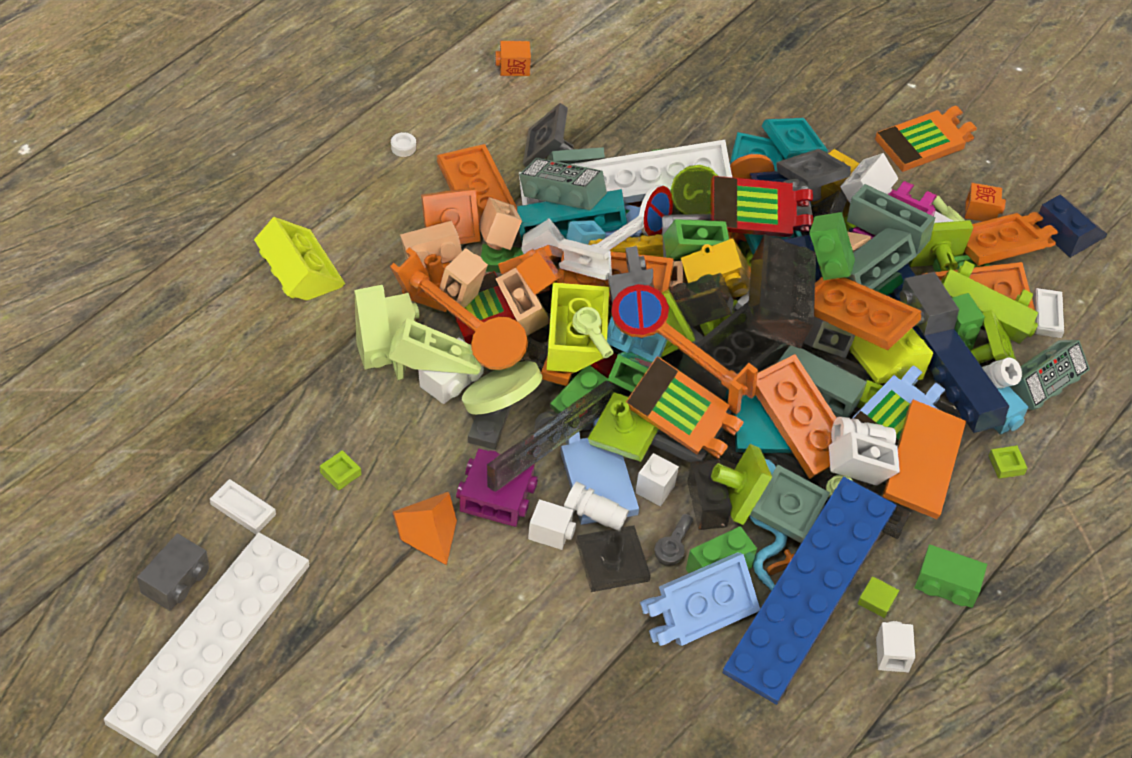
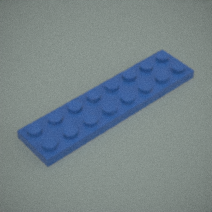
(809, 590)

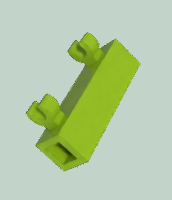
(1012, 314)

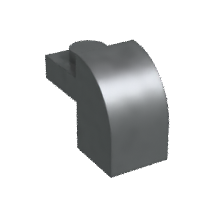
(636, 274)

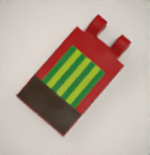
(759, 206)
(486, 305)

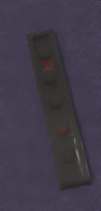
(548, 436)

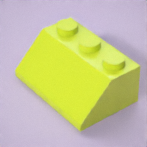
(297, 260)
(566, 347)
(896, 361)

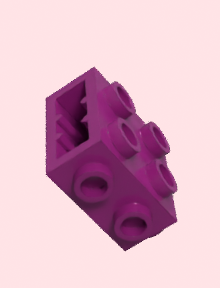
(500, 506)

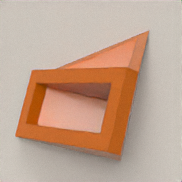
(428, 526)

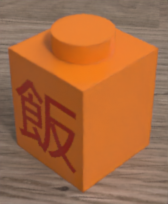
(513, 58)
(984, 202)
(538, 270)

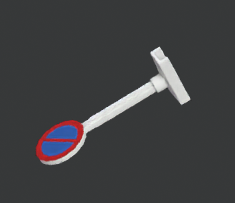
(596, 258)

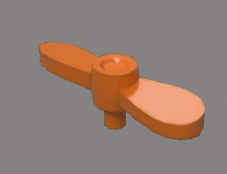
(781, 565)

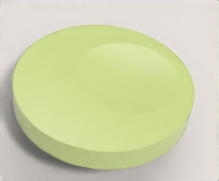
(502, 388)

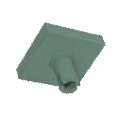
(577, 155)
(790, 504)

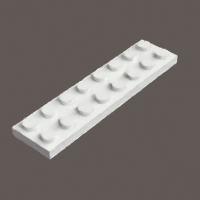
(642, 171)
(206, 644)

